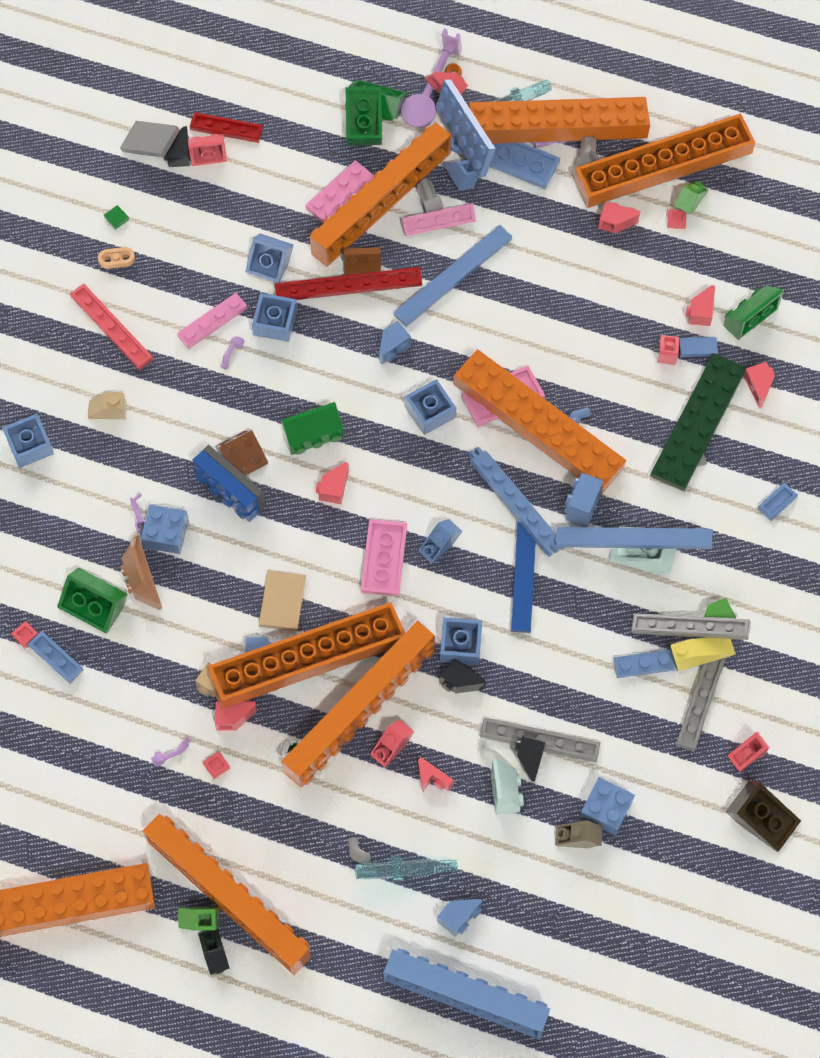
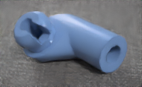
(579, 414)

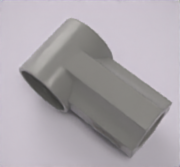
(588, 151)
(428, 195)

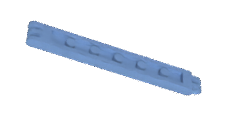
(514, 500)

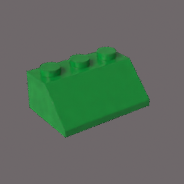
(390, 98)
(753, 311)
(312, 428)
(91, 600)

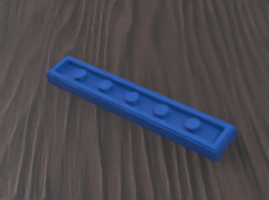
(523, 581)

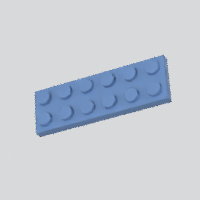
(465, 128)
(521, 162)

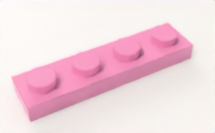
(438, 219)
(212, 321)

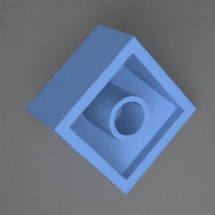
(268, 257)

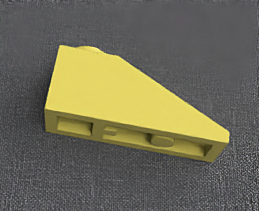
(700, 651)

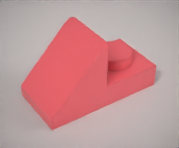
(668, 350)
(749, 751)
(430, 773)

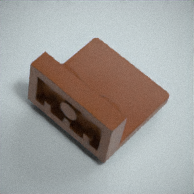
(362, 260)
(243, 452)

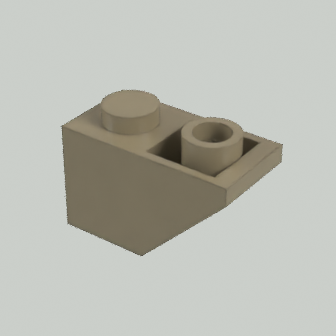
(579, 835)

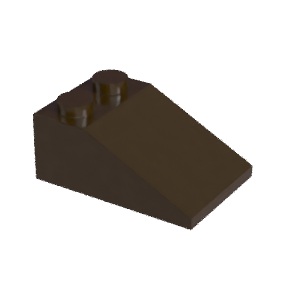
(763, 815)

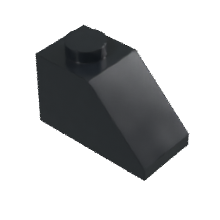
(178, 153)
(461, 679)
(530, 755)
(213, 951)

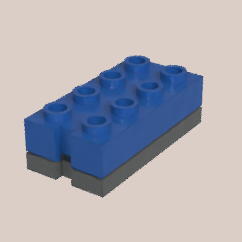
(228, 483)

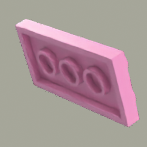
(339, 191)
(481, 415)
(384, 558)

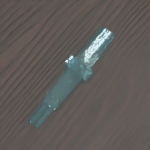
(527, 93)
(398, 869)

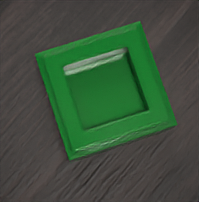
(116, 217)

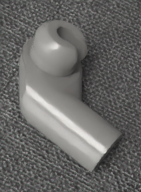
(356, 853)

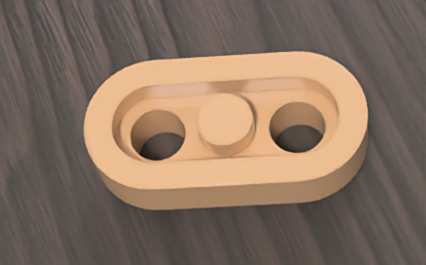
(116, 256)

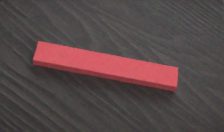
(111, 327)

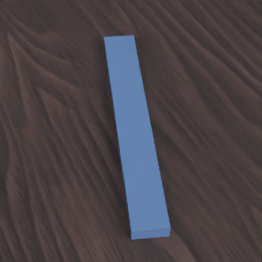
(452, 276)
(634, 538)

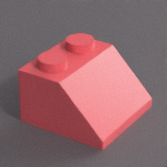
(207, 149)

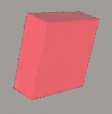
(676, 219)
(24, 634)
(216, 765)

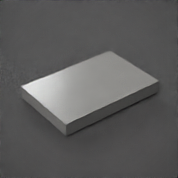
(149, 138)

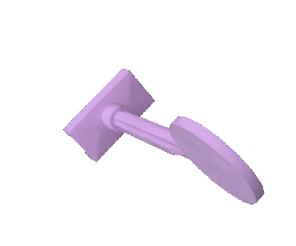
(420, 109)

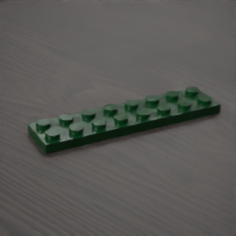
(698, 422)

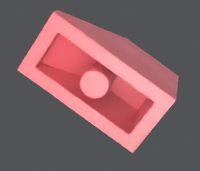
(437, 79)
(701, 308)
(759, 380)
(333, 484)

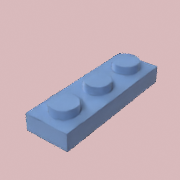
(55, 657)
(644, 664)

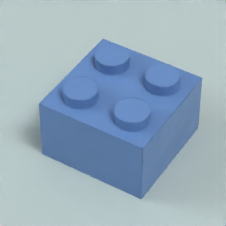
(274, 317)
(430, 406)
(28, 440)
(583, 499)
(164, 529)
(461, 640)
(607, 806)

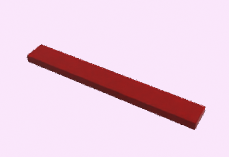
(350, 284)

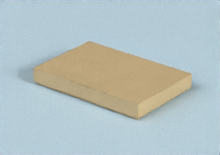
(282, 600)

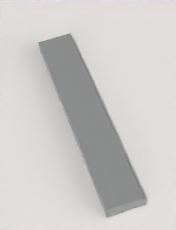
(691, 626)
(699, 704)
(554, 742)

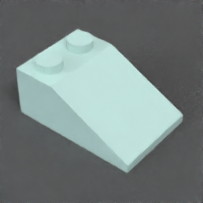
(646, 559)
(505, 788)

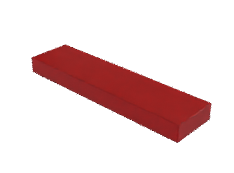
(228, 127)

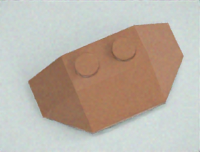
(139, 574)

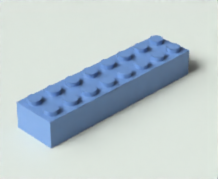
(466, 993)

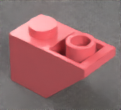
(617, 217)
(234, 716)
(392, 742)

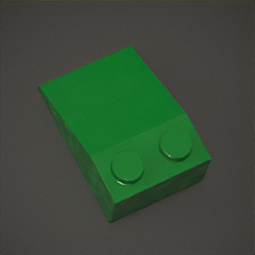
(363, 116)

